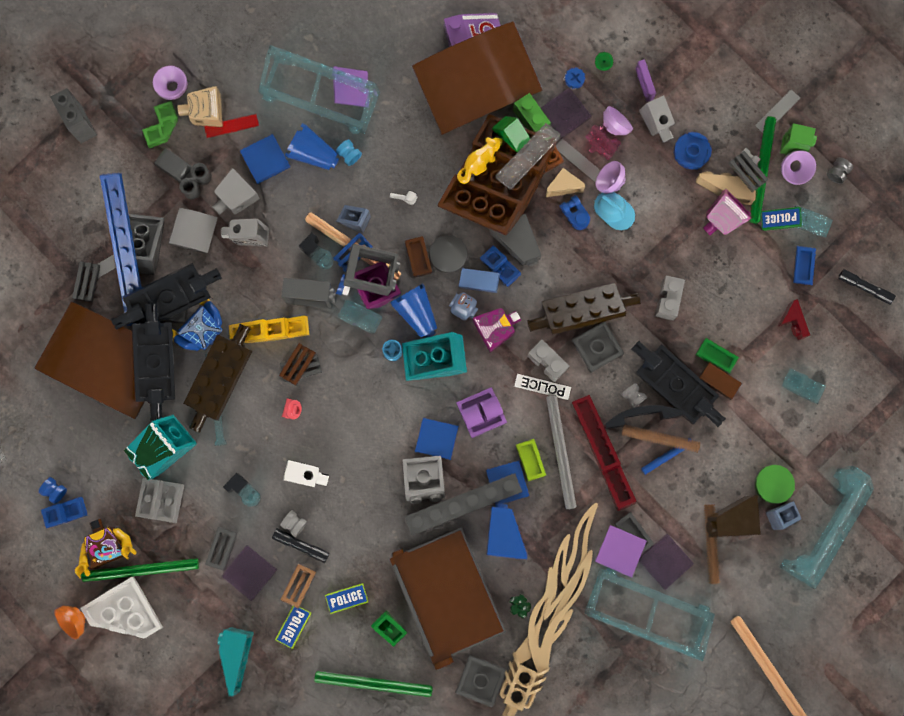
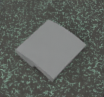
(193, 230)
(159, 500)

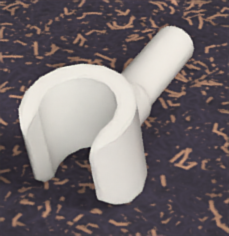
(410, 198)

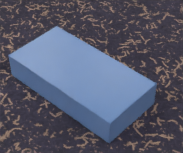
(479, 280)

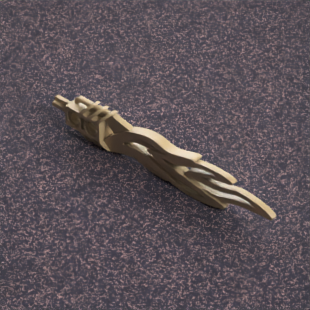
(530, 645)

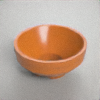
(71, 620)

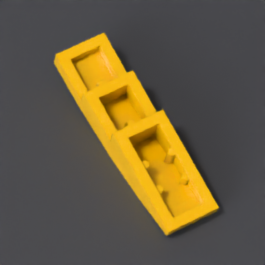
(273, 329)

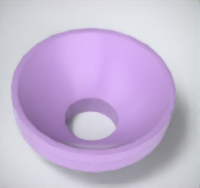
(164, 77)
(616, 122)
(806, 170)
(611, 177)

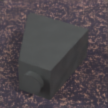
(520, 242)

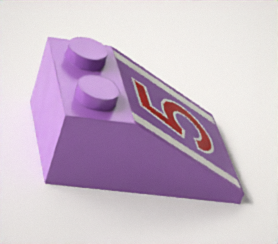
(468, 25)

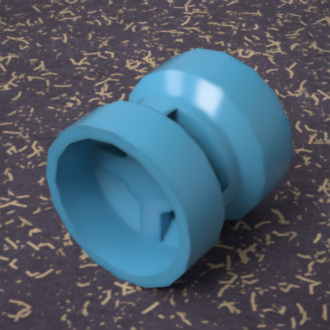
(348, 152)
(392, 346)

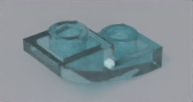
(815, 222)
(360, 316)
(803, 386)

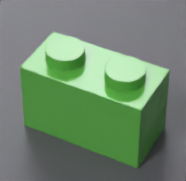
(530, 113)
(798, 138)

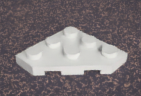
(123, 611)

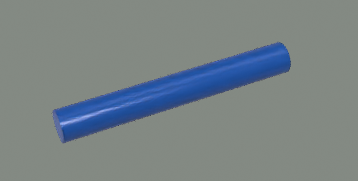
(662, 459)

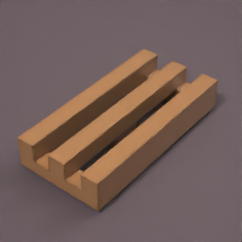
(291, 601)

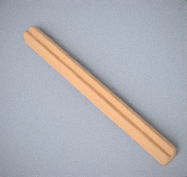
(337, 236)
(767, 667)

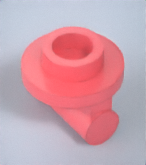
(292, 409)

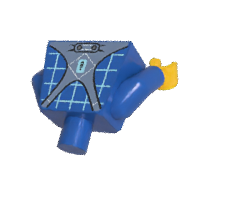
(200, 328)

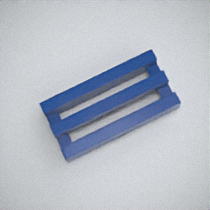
(341, 262)

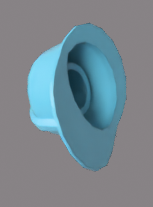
(614, 210)

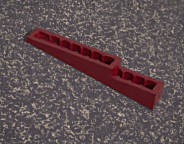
(604, 453)

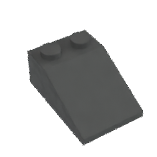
(147, 240)

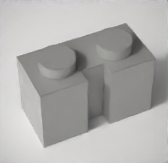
(672, 292)
(546, 356)

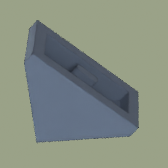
(354, 218)
(783, 516)

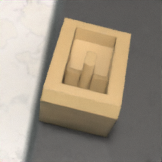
(565, 184)

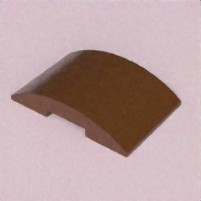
(476, 77)
(485, 197)
(93, 359)

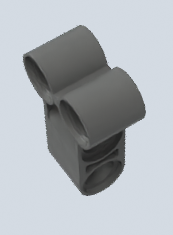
(183, 172)

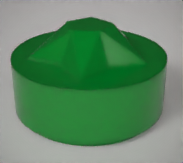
(604, 61)

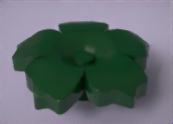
(520, 606)

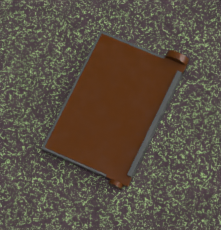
(447, 596)

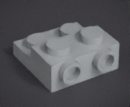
(423, 479)

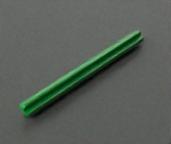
(763, 165)
(138, 570)
(373, 684)

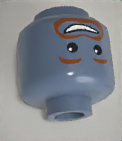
(463, 306)

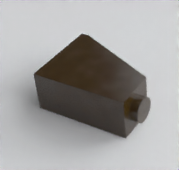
(736, 519)

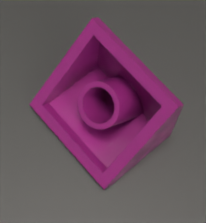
(375, 274)

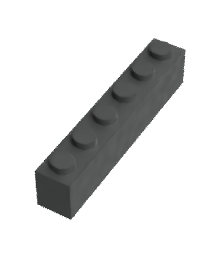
(463, 504)

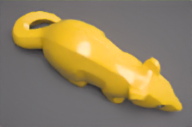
(477, 160)

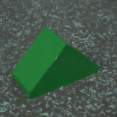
(512, 132)
(389, 628)

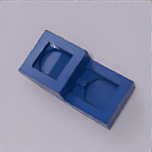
(498, 263)
(64, 512)

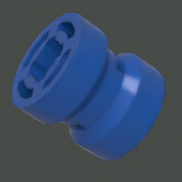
(52, 490)

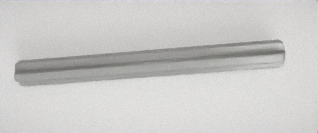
(561, 452)

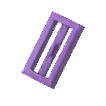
(645, 80)

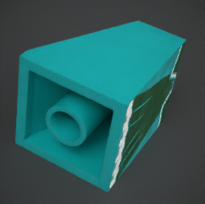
(159, 446)

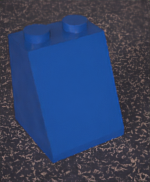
(504, 535)

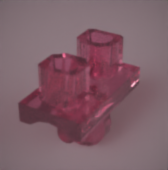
(601, 143)

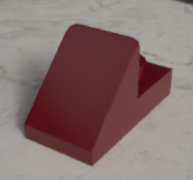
(794, 315)

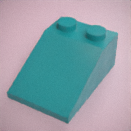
(434, 357)
(234, 655)

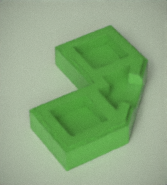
(161, 132)

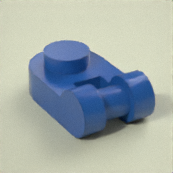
(578, 219)

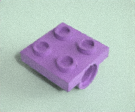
(481, 412)

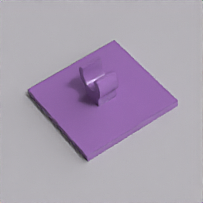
(347, 94)
(620, 551)

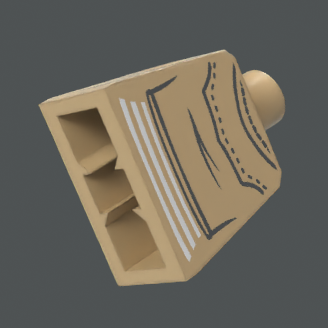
(203, 107)

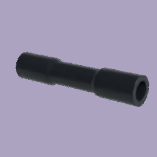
(877, 292)
(288, 540)

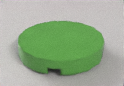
(774, 484)

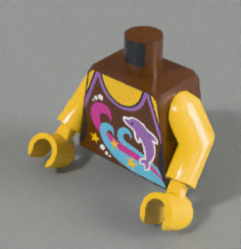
(103, 547)

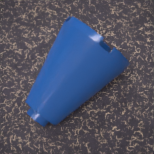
(311, 149)
(416, 311)

